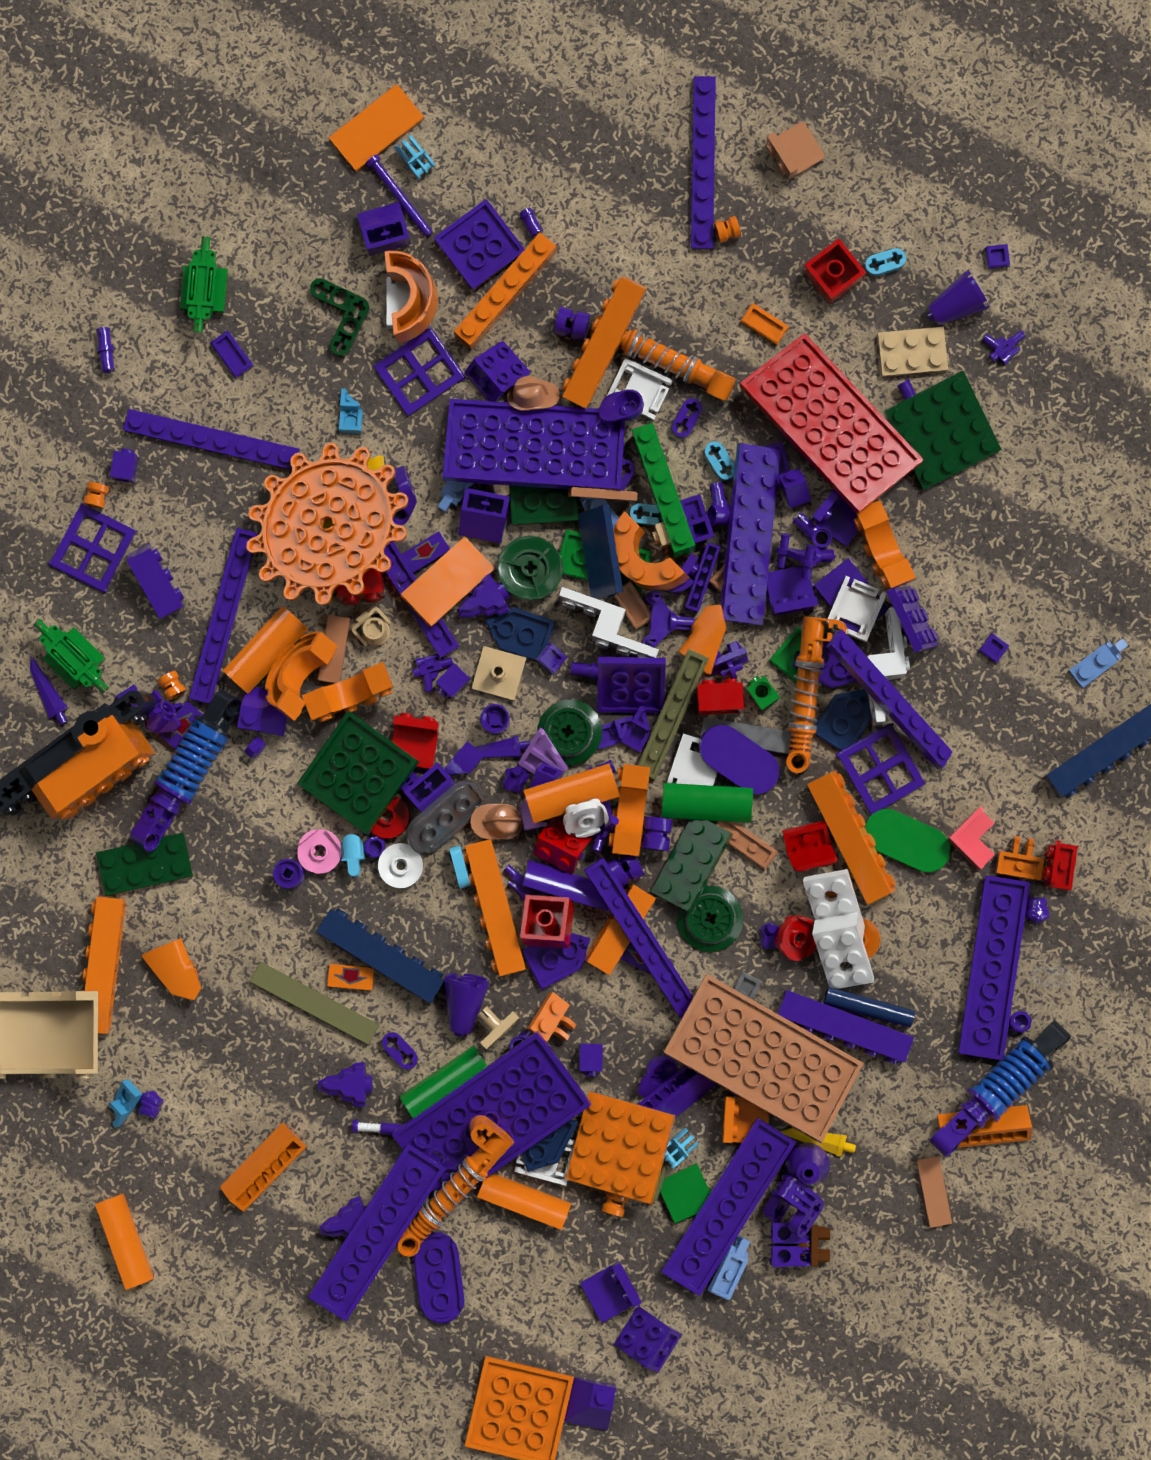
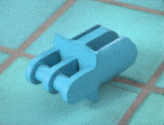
(416, 158)
(352, 853)
(675, 1150)

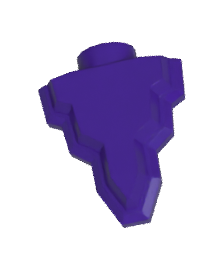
(486, 599)
(350, 1084)
(344, 1220)

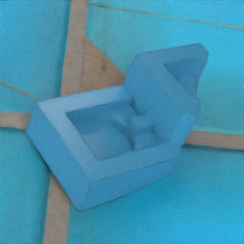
(350, 414)
(124, 1102)

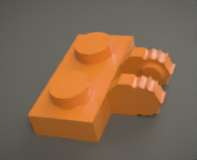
(1020, 865)
(549, 1016)

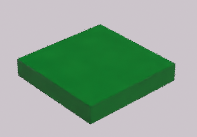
(787, 653)
(684, 1192)

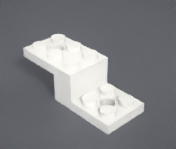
(608, 624)
(892, 664)
(838, 929)

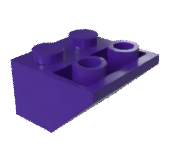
(384, 228)
(483, 515)
(429, 787)

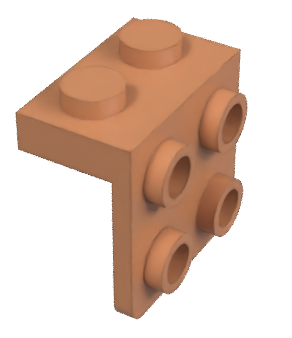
(794, 150)

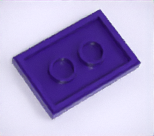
(830, 585)

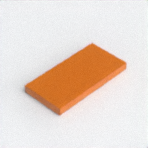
(376, 127)
(447, 582)

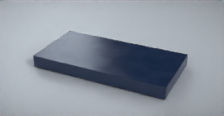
(600, 552)

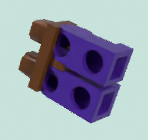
(805, 1249)

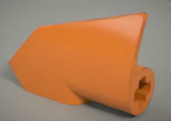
(707, 635)
(174, 969)

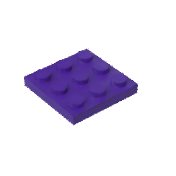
(479, 244)
(913, 618)
(631, 683)

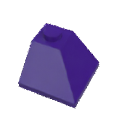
(259, 715)
(590, 1403)

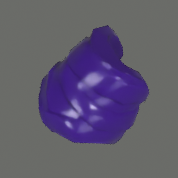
(515, 779)
(1037, 909)
(768, 935)
(150, 1104)

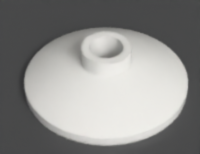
(388, 865)

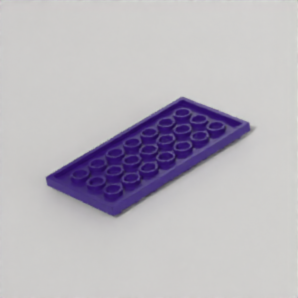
(532, 447)
(521, 1092)

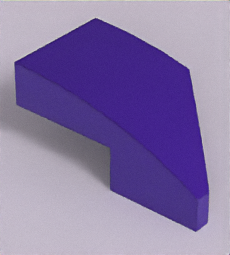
(638, 731)
(614, 732)
(464, 760)

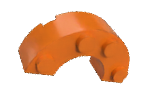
(423, 298)
(882, 547)
(646, 575)
(292, 669)
(349, 693)
(630, 809)

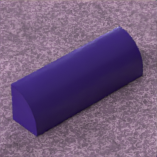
(561, 884)
(678, 1092)

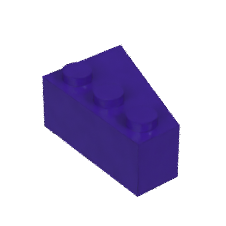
(155, 580)

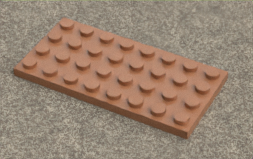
(763, 1058)

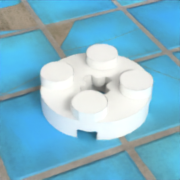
(575, 817)

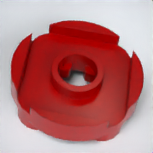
(397, 824)
(786, 937)

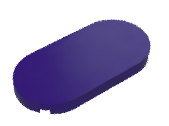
(738, 758)
(439, 1278)

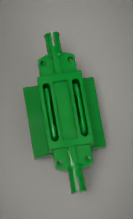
(203, 286)
(72, 657)

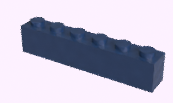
(1101, 754)
(380, 955)

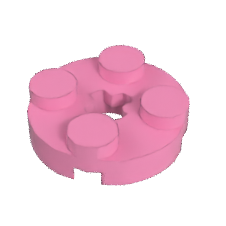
(307, 849)

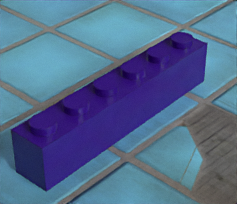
(845, 1026)

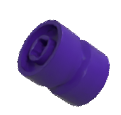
(579, 324)
(495, 719)
(656, 833)
(635, 869)
(288, 874)

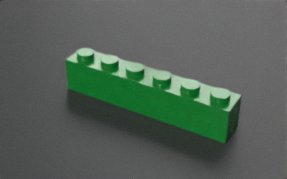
(663, 489)

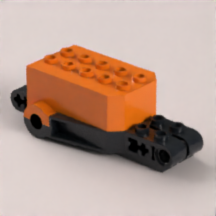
(83, 760)

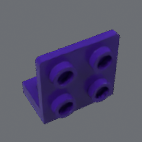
(496, 371)
(837, 518)
(790, 592)
(610, 1291)
(647, 1339)

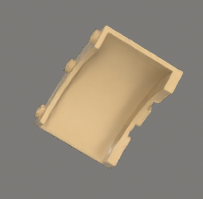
(49, 1033)

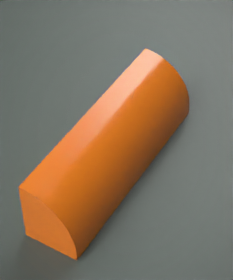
(264, 648)
(555, 796)
(611, 939)
(1012, 1127)
(262, 1167)
(524, 1200)
(124, 1241)

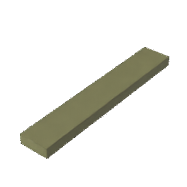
(673, 712)
(314, 1003)

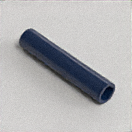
(869, 1007)

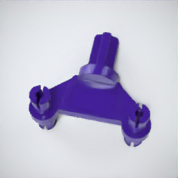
(808, 557)
(663, 620)

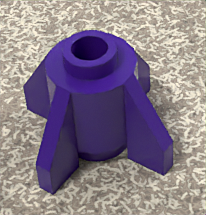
(162, 716)

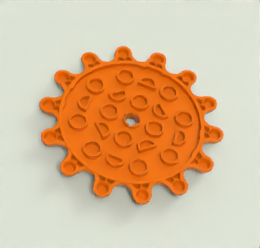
(322, 492)

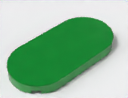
(908, 840)

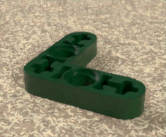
(347, 307)

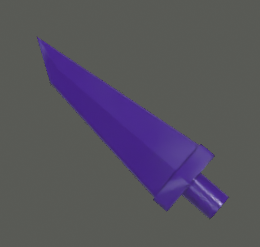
(52, 701)
(504, 748)

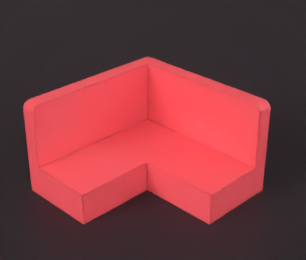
(967, 839)

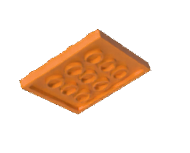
(620, 1147)
(519, 1410)

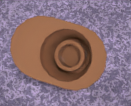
(532, 394)
(496, 821)

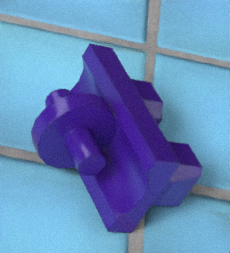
(731, 662)

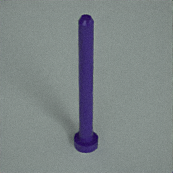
(374, 163)

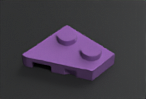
(541, 751)

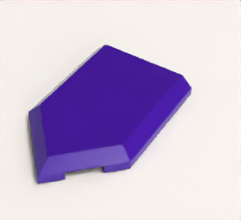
(833, 671)
(554, 964)

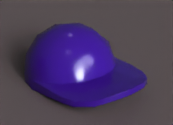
(621, 405)
(657, 1072)

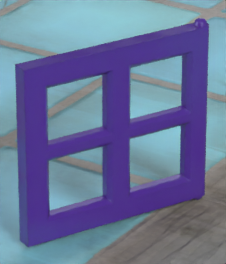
(419, 371)
(92, 548)
(881, 768)

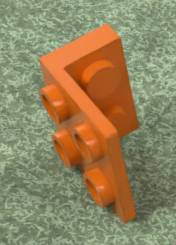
(738, 1118)

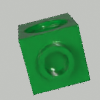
(762, 703)

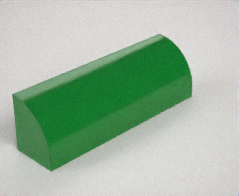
(707, 802)
(443, 1081)

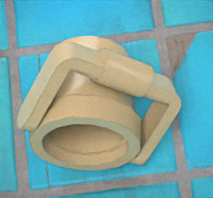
(374, 630)

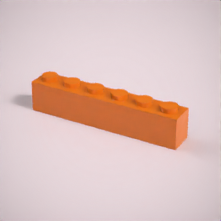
(505, 291)
(604, 341)
(852, 837)
(495, 908)
(104, 955)

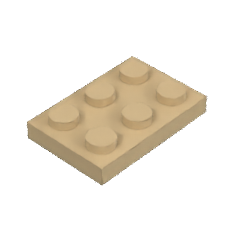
(912, 352)

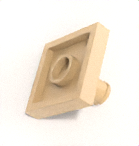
(499, 673)
(497, 1026)

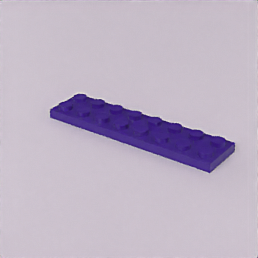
(750, 533)
(993, 967)
(728, 1206)
(376, 1232)

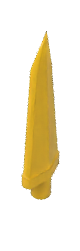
(832, 1142)

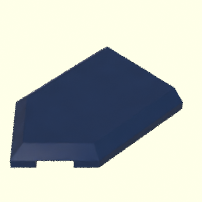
(521, 632)
(844, 719)
(549, 1149)

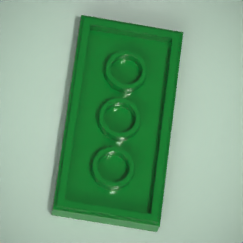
(574, 560)

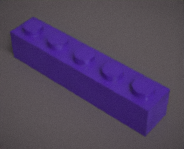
(702, 577)

